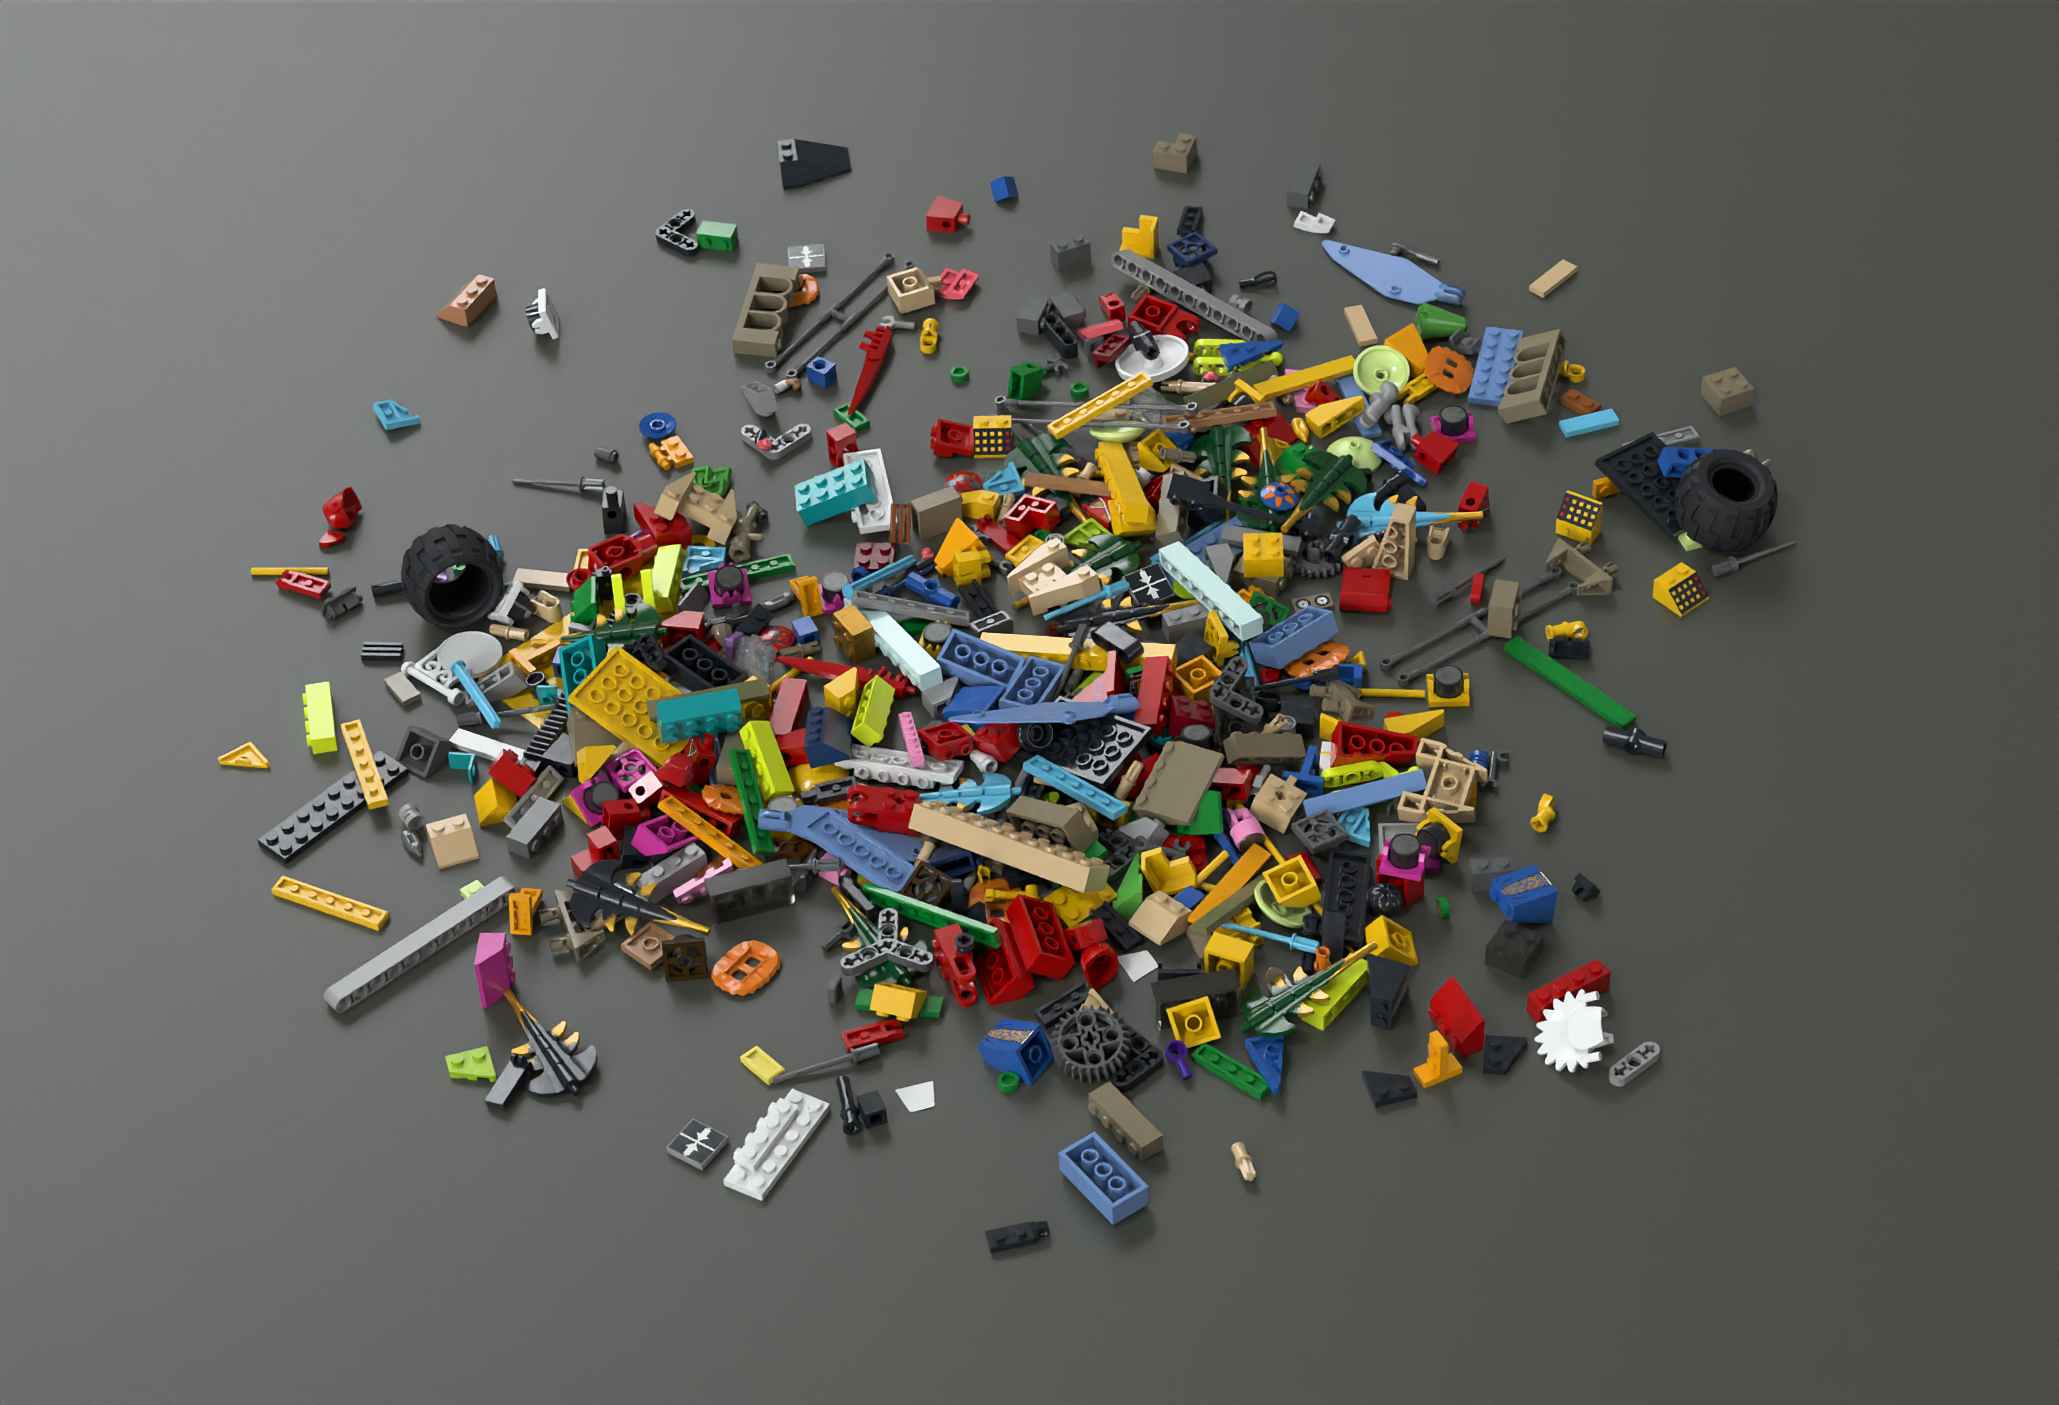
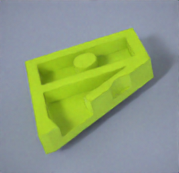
(1086, 530)
(471, 1064)

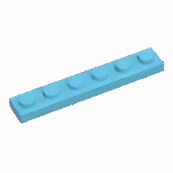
(1075, 787)

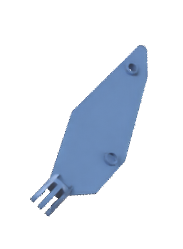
(1393, 275)
(1053, 711)
(793, 820)

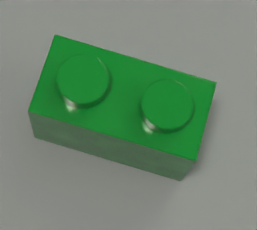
(717, 236)

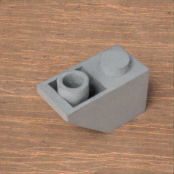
(940, 696)

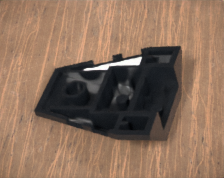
(810, 161)

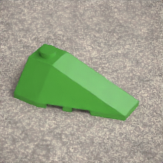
(1130, 891)

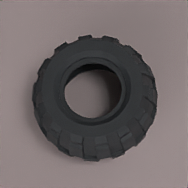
(1719, 521)
(465, 597)

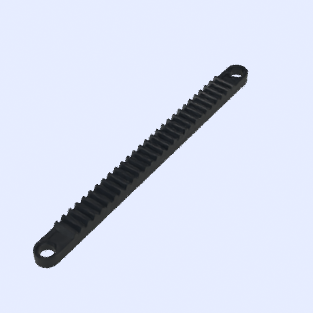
(557, 719)

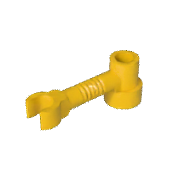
(995, 895)

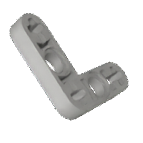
(798, 434)

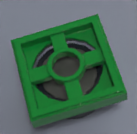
(1266, 609)

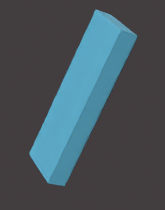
(1589, 423)

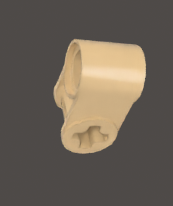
(1437, 542)
(546, 607)

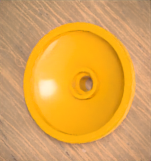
(804, 777)

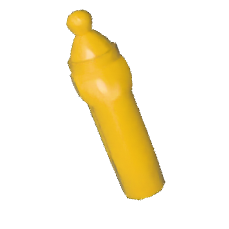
(1300, 429)

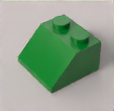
(1291, 461)
(585, 603)

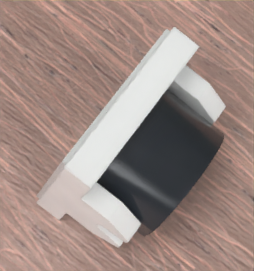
(543, 315)
(511, 604)

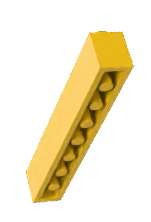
(1122, 482)

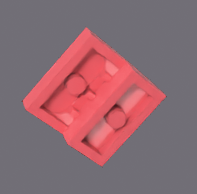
(956, 284)
(1100, 329)

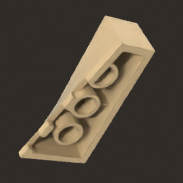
(1398, 543)

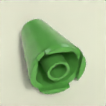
(1438, 323)

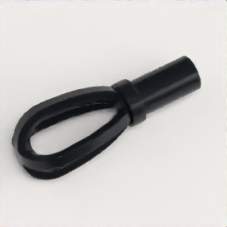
(1255, 281)

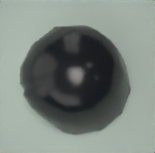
(1269, 701)

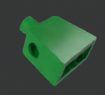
(1025, 381)

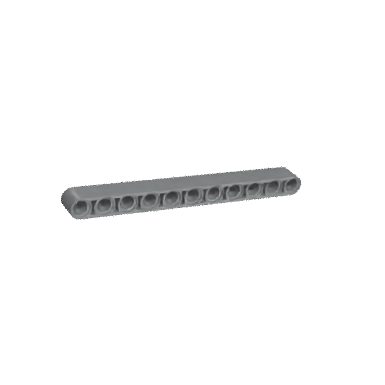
(1192, 297)
(420, 945)

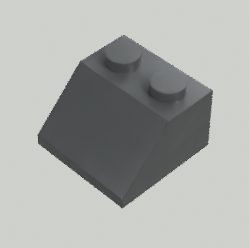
(423, 751)

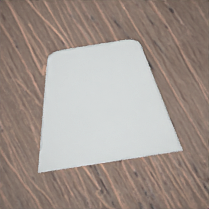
(1137, 964)
(917, 1096)

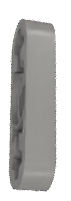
(1636, 1055)

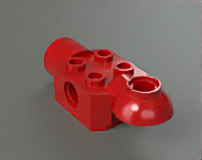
(620, 554)

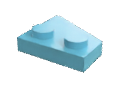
(393, 415)
(1005, 482)
(702, 559)
(1357, 825)

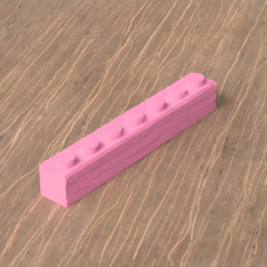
(911, 739)

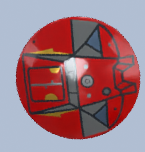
(964, 481)
(777, 636)

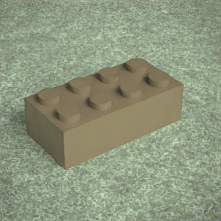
(1052, 822)

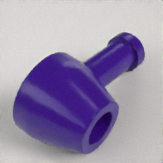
(1180, 1049)

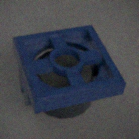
(1195, 250)

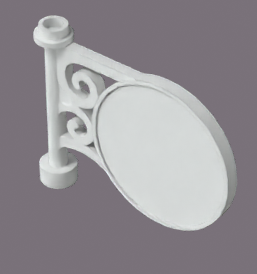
(477, 649)

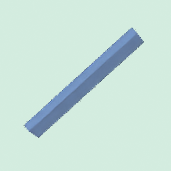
(1350, 389)
(1366, 794)

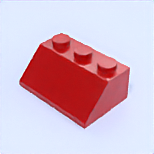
(1276, 427)
(1457, 1018)

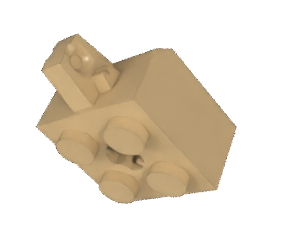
(912, 289)
(1277, 802)

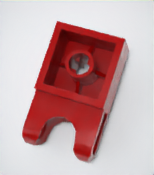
(1163, 318)
(662, 529)
(883, 808)
(955, 967)

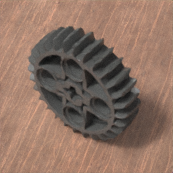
(1115, 1028)

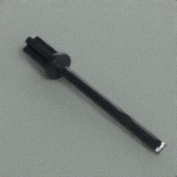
(1318, 676)

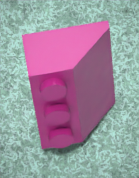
(661, 836)
(493, 967)

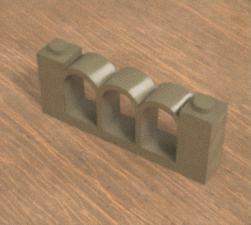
(766, 341)
(1533, 377)

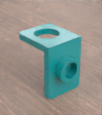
(547, 694)
(464, 761)

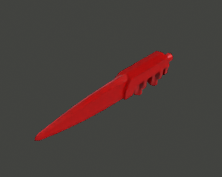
(873, 361)
(833, 670)

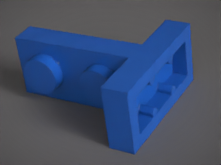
(1306, 779)

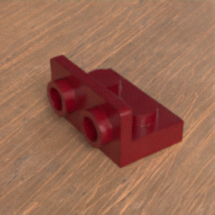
(1110, 349)

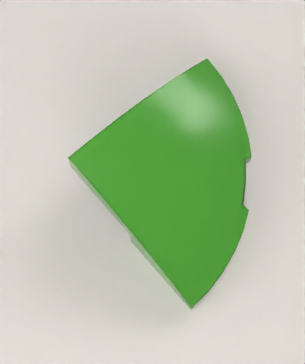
(713, 480)

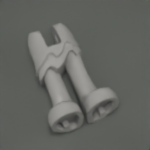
(1379, 404)
(1400, 432)

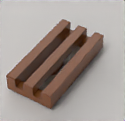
(900, 539)

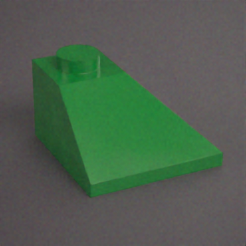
(1207, 818)

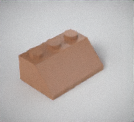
(469, 301)

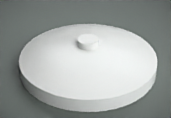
(1171, 359)

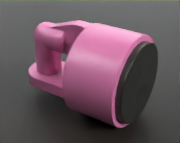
(1246, 831)

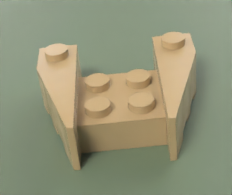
(700, 506)
(1046, 583)
(1447, 786)

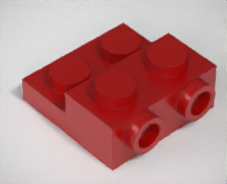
(951, 438)
(947, 740)
(1196, 851)

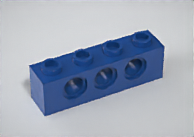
(1676, 460)

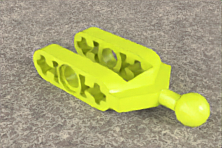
(1213, 357)
(618, 590)
(1370, 771)

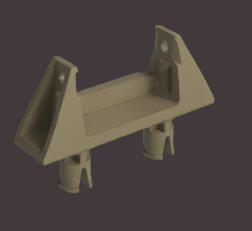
(1572, 559)
(1340, 699)
(580, 942)

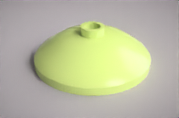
(1383, 362)
(1117, 434)
(1360, 450)
(1282, 915)

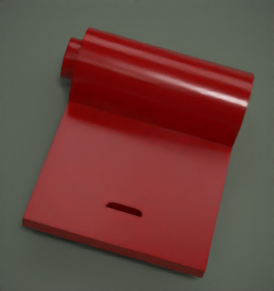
(1365, 590)

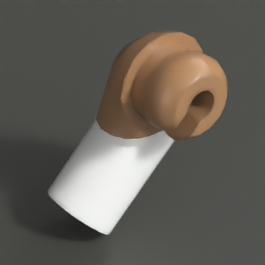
(785, 384)

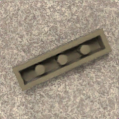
(1171, 519)
(1264, 748)
(724, 768)
(1125, 1121)

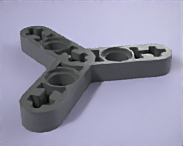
(888, 948)

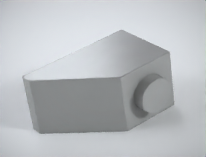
(1151, 830)

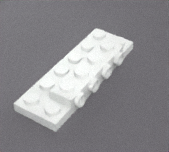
(875, 514)
(895, 767)
(775, 1143)

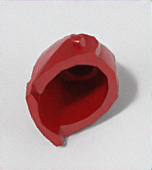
(342, 509)
(678, 771)
(1099, 964)

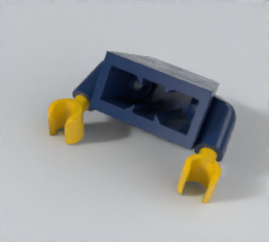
(957, 861)

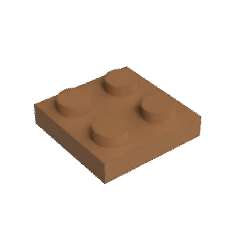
(647, 945)

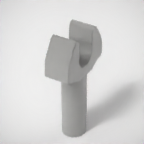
(889, 320)
(1260, 779)

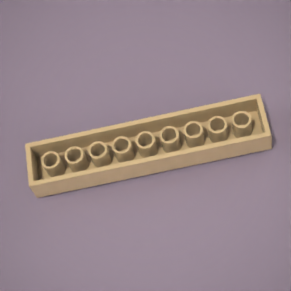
(1009, 846)

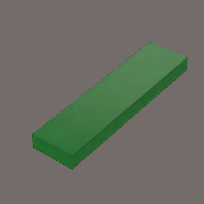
(931, 1006)
(1231, 1071)

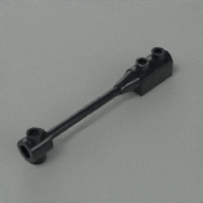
(1197, 496)

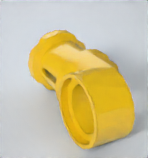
(926, 339)
(1568, 369)
(1567, 630)
(1544, 813)

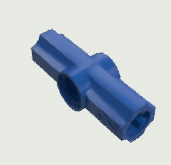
(931, 591)

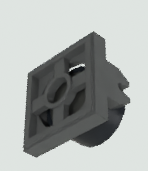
(1318, 836)

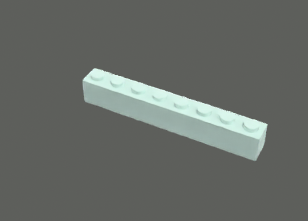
(1211, 591)
(901, 648)

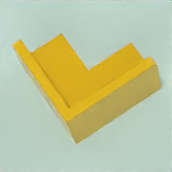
(1142, 240)
(1165, 875)

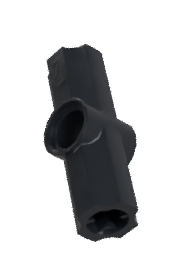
(1143, 340)
(1341, 539)
(1634, 741)

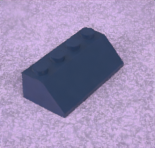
(827, 737)

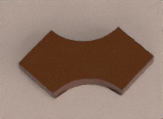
(794, 850)

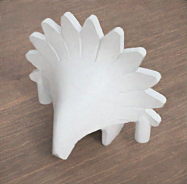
(1573, 1032)

